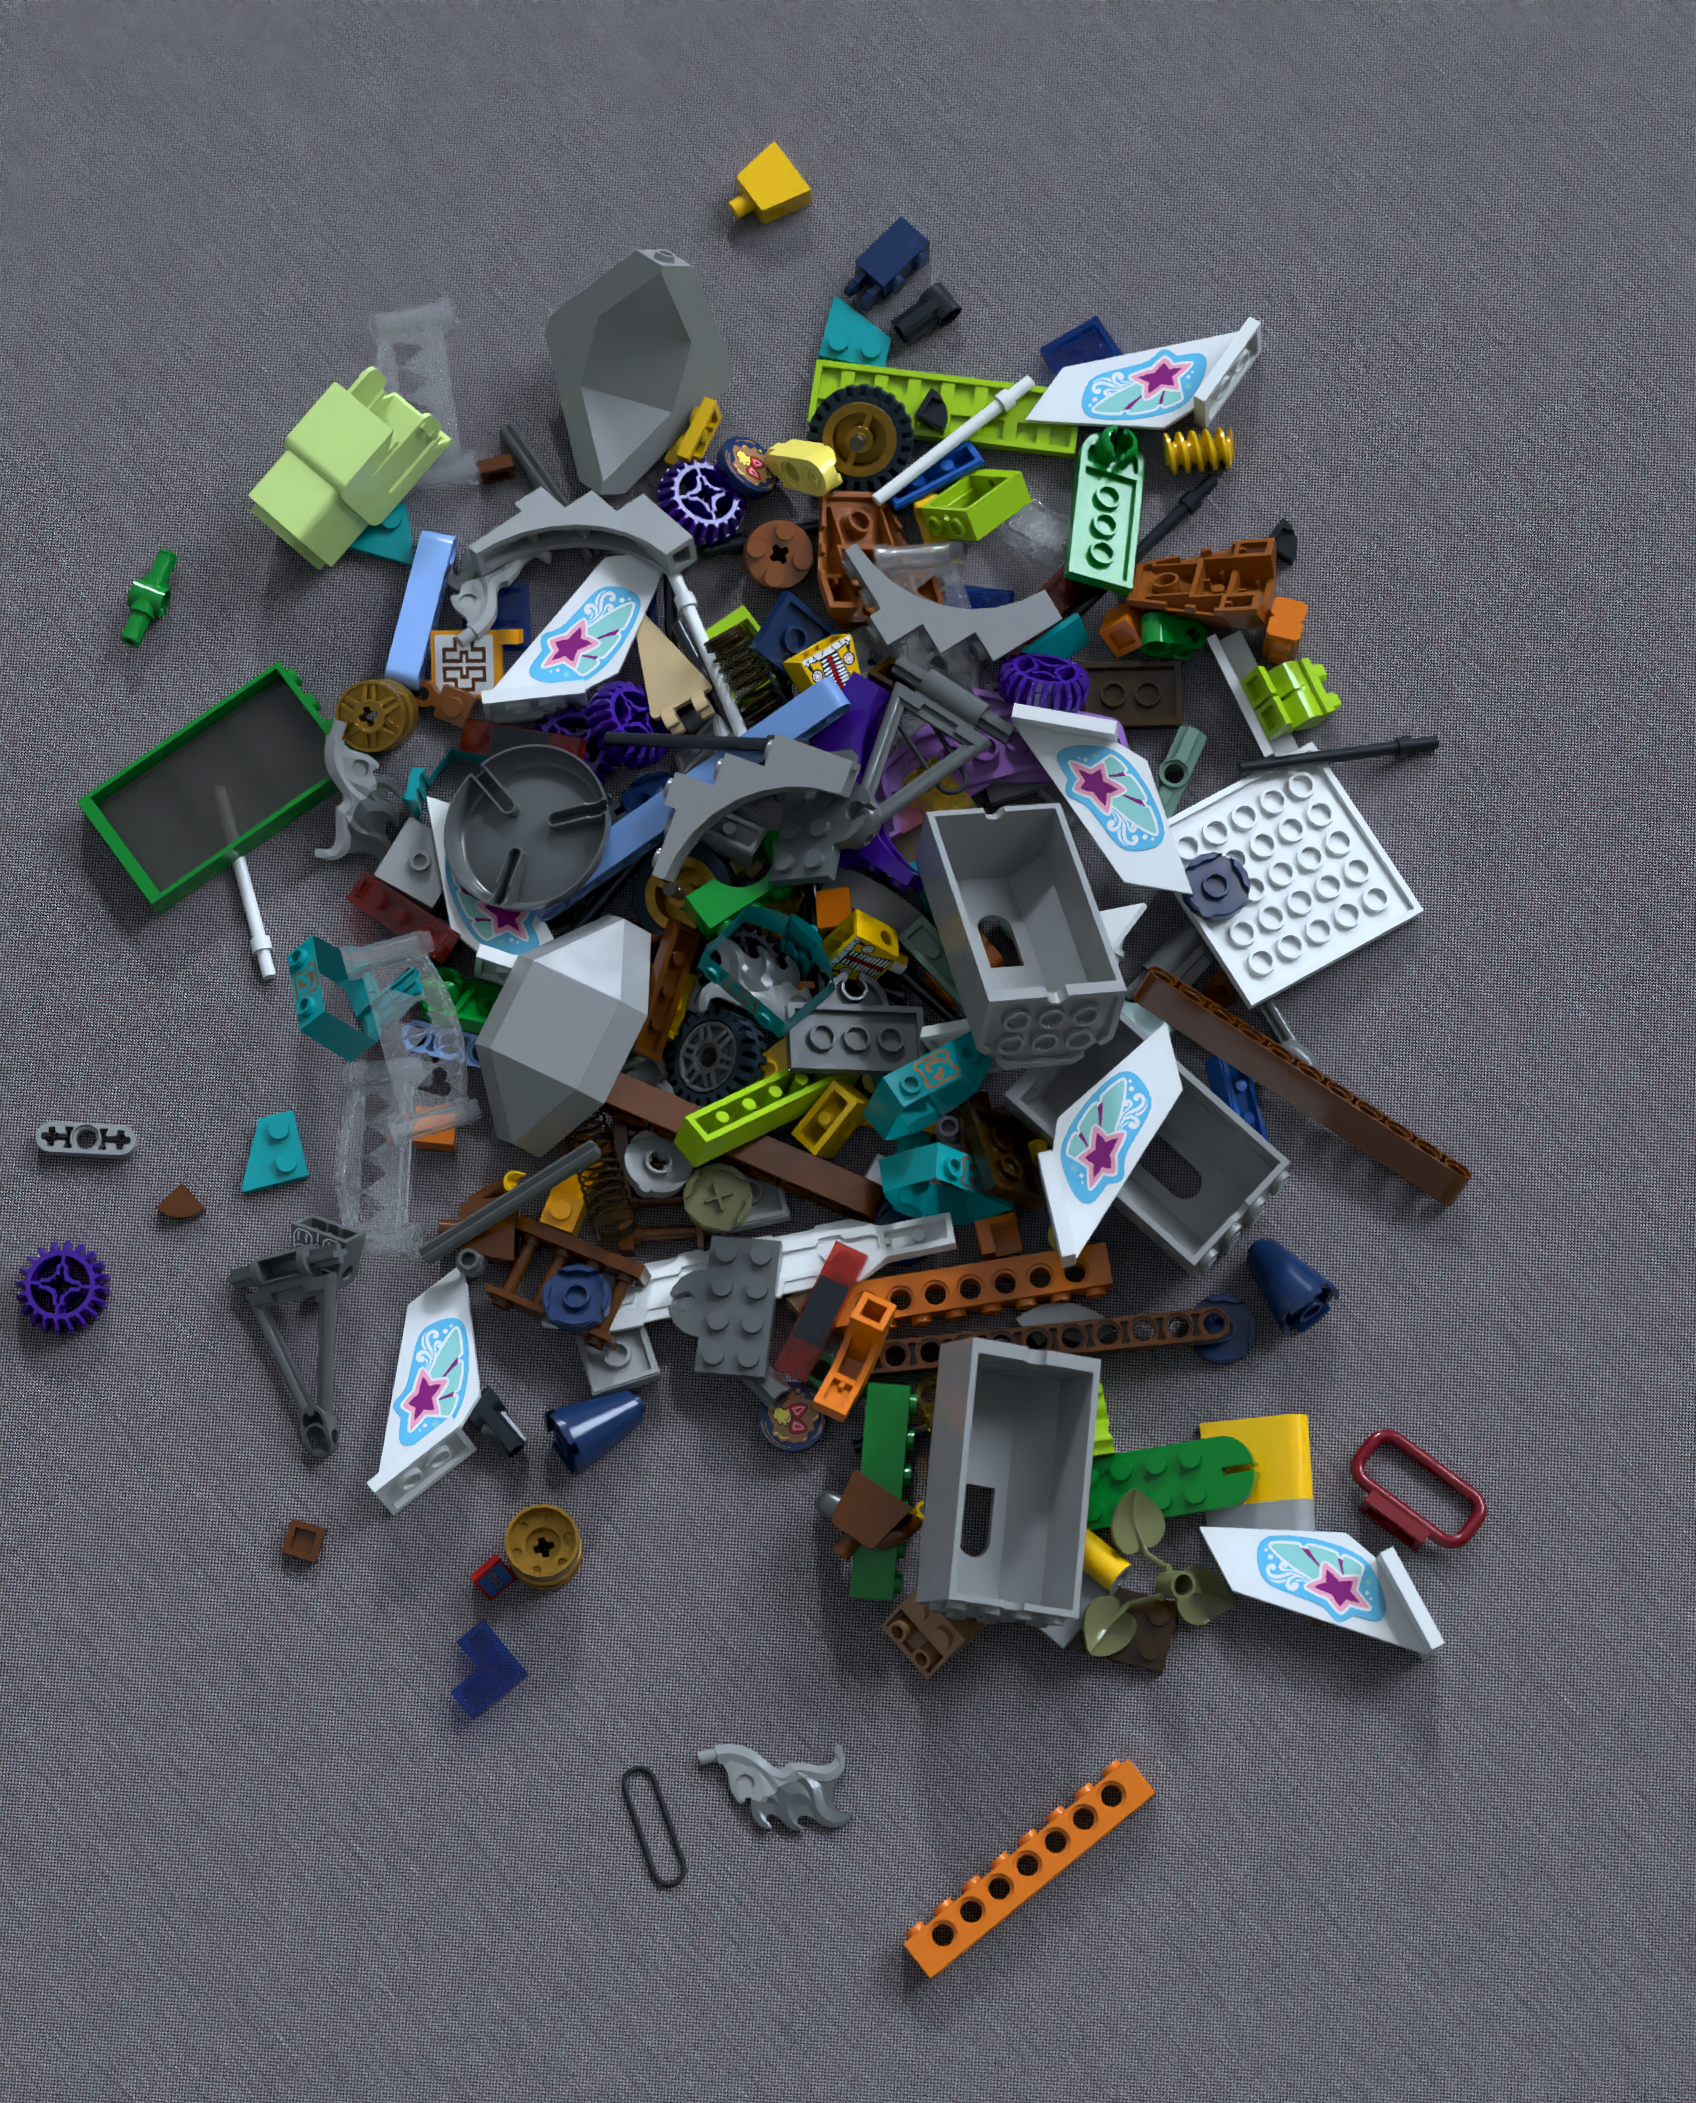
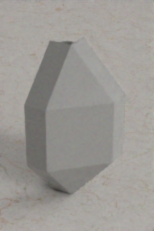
(564, 1030)

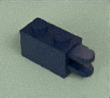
(889, 263)

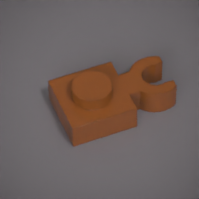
(451, 703)

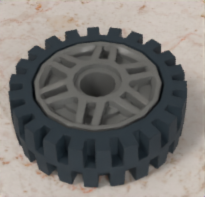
(716, 1056)

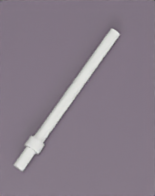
(1002, 401)
(687, 605)
(260, 943)

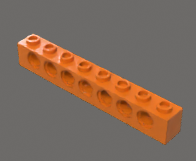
(950, 1280)
(1134, 1793)

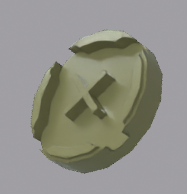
(717, 1198)

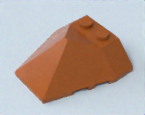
(848, 520)
(1215, 588)

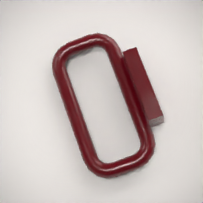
(1397, 1516)

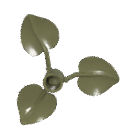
(1197, 1589)

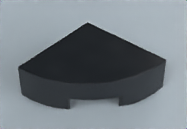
(933, 412)
(1285, 541)

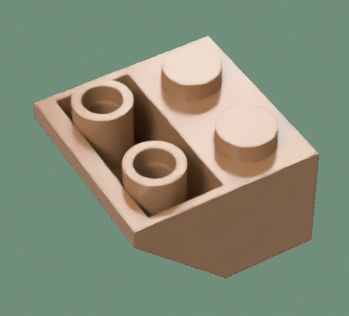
(928, 1636)

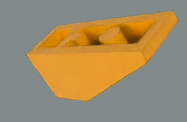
(565, 1204)

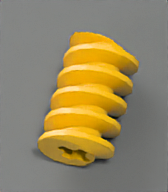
(1198, 450)

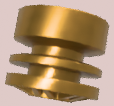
(395, 710)
(537, 1527)

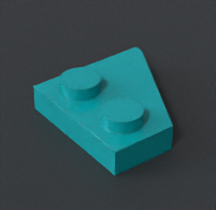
(853, 338)
(388, 539)
(275, 1154)

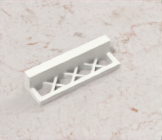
(1236, 663)

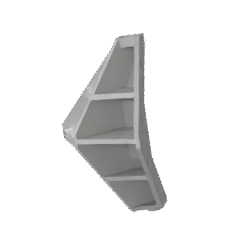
(634, 365)

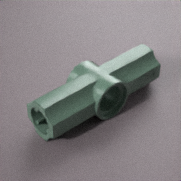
(1182, 760)

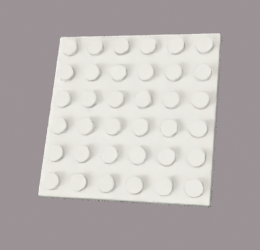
(1312, 872)

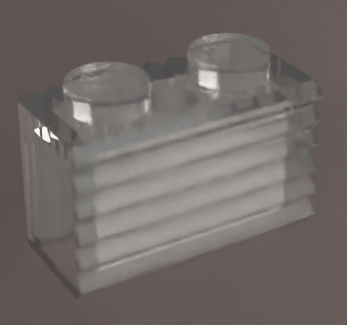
(1038, 533)

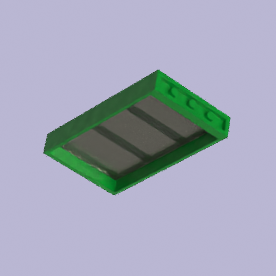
(215, 788)

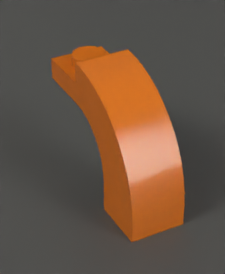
(856, 1357)

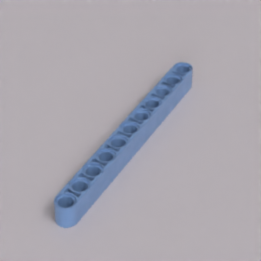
(645, 826)

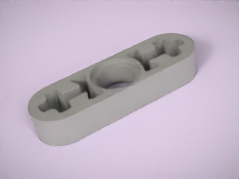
(61, 1146)

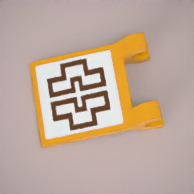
(473, 667)

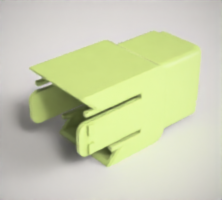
(346, 467)

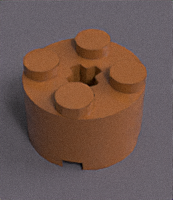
(782, 536)

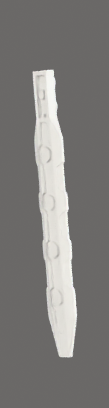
(800, 1265)

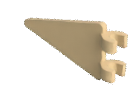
(670, 678)

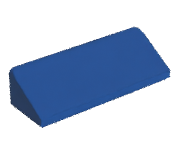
(951, 467)
(1236, 1092)

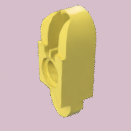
(804, 466)

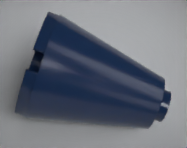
(1289, 1286)
(593, 1427)

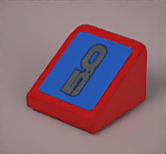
(493, 1577)

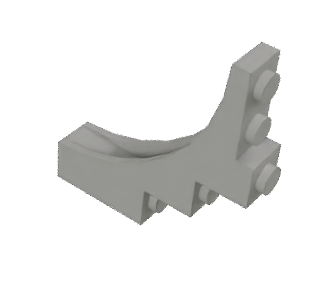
(588, 522)
(942, 627)
(739, 781)

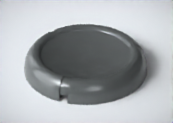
(527, 828)

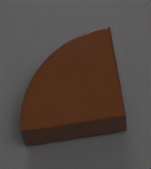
(1219, 989)
(181, 1204)

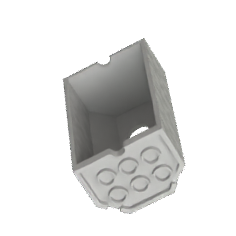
(1031, 878)
(1232, 1158)
(1028, 1433)

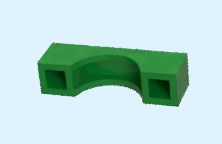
(717, 904)

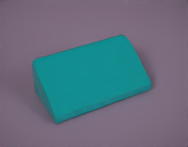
(1062, 640)

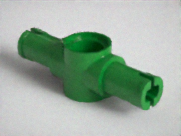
(149, 598)

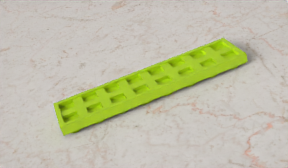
(963, 400)

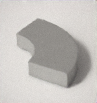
(1060, 1313)

